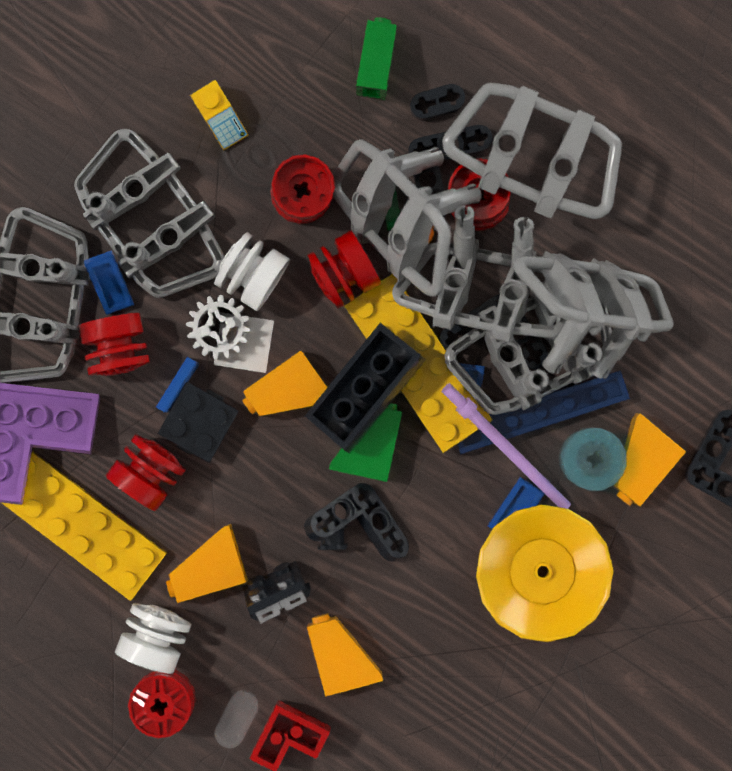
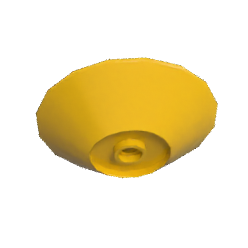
(576, 577)

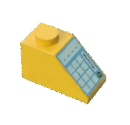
(219, 115)

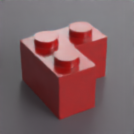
(288, 728)

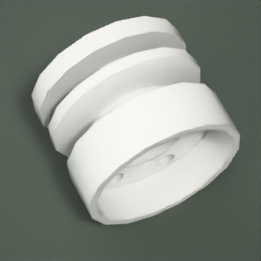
(251, 271)
(152, 641)

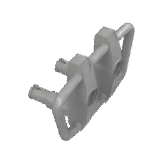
(570, 150)
(418, 216)
(137, 257)
(50, 271)
(458, 280)
(576, 299)
(525, 385)

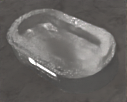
(236, 719)

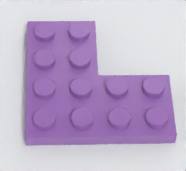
(40, 420)

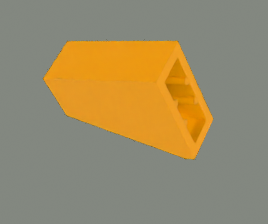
(285, 388)
(649, 459)
(209, 568)
(340, 657)

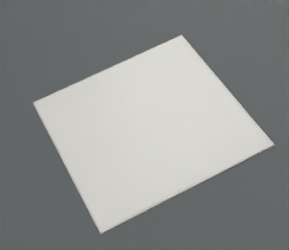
(254, 353)

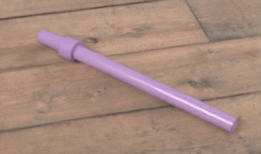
(467, 409)

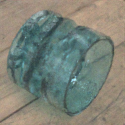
(582, 444)

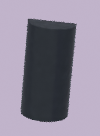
(365, 388)

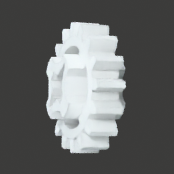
(231, 323)

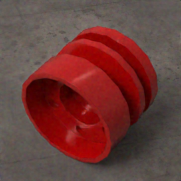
(299, 172)
(491, 209)
(344, 269)
(114, 344)
(145, 472)
(169, 688)

